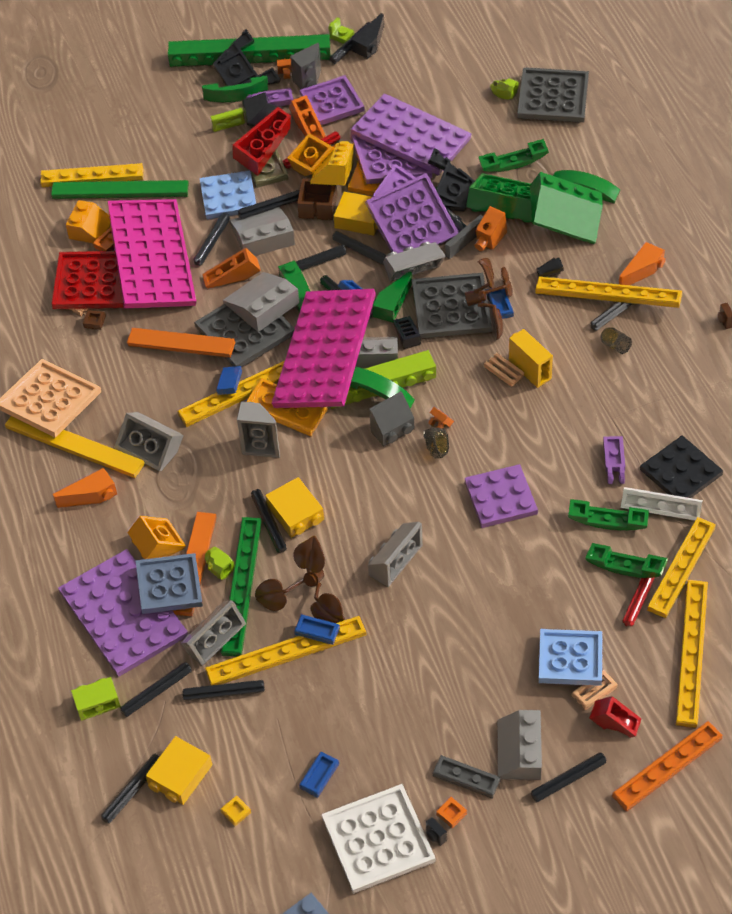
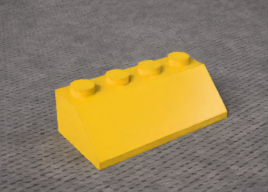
(336, 166)

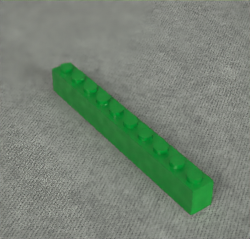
(262, 51)

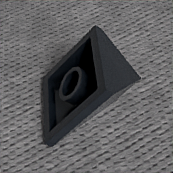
(257, 108)

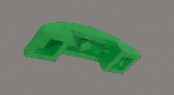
(234, 93)
(515, 159)
(609, 191)
(378, 384)
(608, 518)
(624, 564)

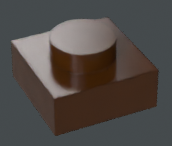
(725, 315)
(94, 319)

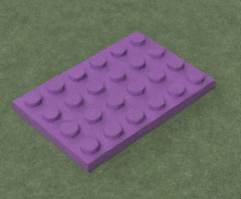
(409, 132)
(111, 613)

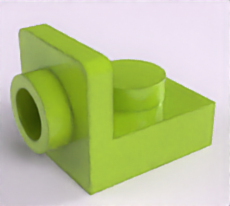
(338, 32)

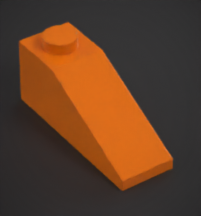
(305, 117)
(644, 264)
(234, 269)
(89, 490)

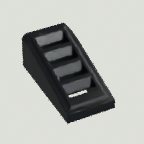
(409, 341)

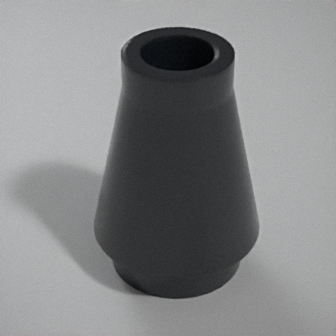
(550, 268)

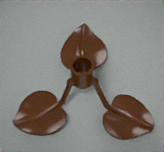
(478, 295)
(307, 556)

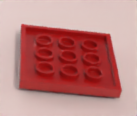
(87, 281)

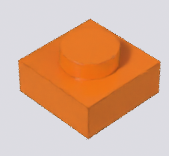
(451, 812)

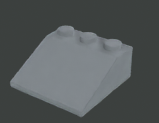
(264, 231)
(263, 300)

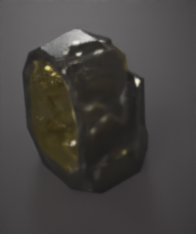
(616, 340)
(437, 442)

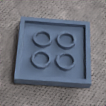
(168, 583)

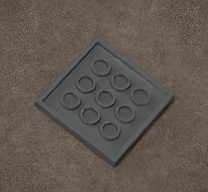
(553, 94)
(443, 306)
(249, 342)

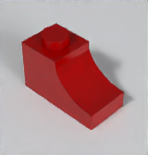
(614, 715)

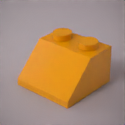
(309, 155)
(87, 222)
(155, 537)

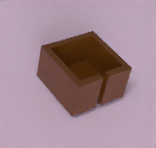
(316, 200)

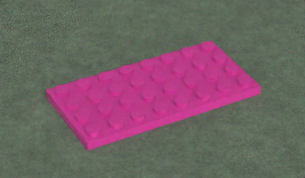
(151, 253)
(324, 349)

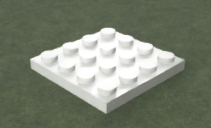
(378, 838)

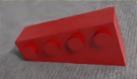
(262, 140)

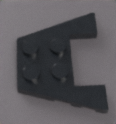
(234, 66)
(454, 183)

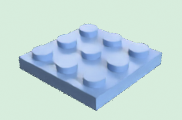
(227, 193)
(570, 657)

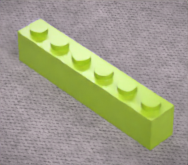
(402, 371)

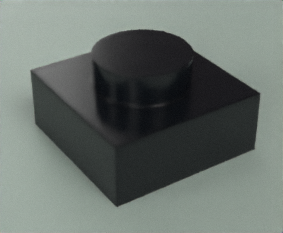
(435, 831)

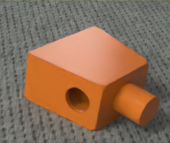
(491, 229)

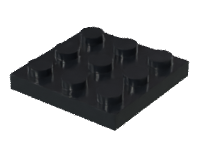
(681, 469)

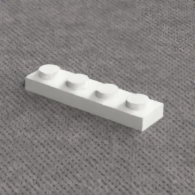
(662, 503)

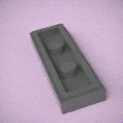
(462, 239)
(466, 776)

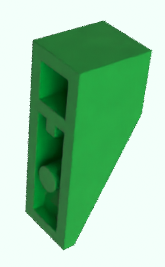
(292, 273)
(391, 298)

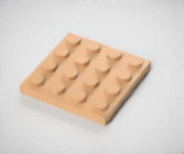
(48, 397)

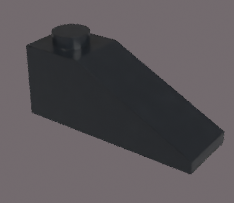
(368, 39)

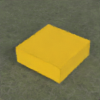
(235, 810)

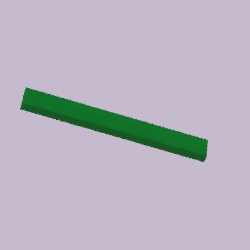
(120, 189)
(243, 579)

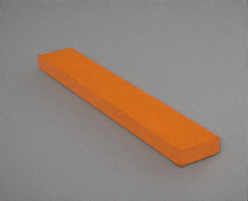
(181, 342)
(199, 544)
(667, 766)

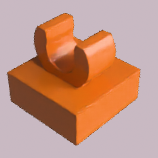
(284, 67)
(439, 417)

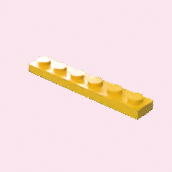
(126, 172)
(681, 567)

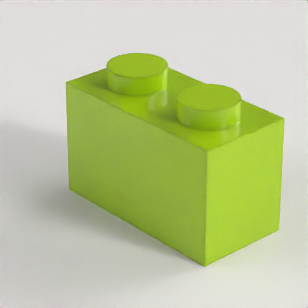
(95, 698)

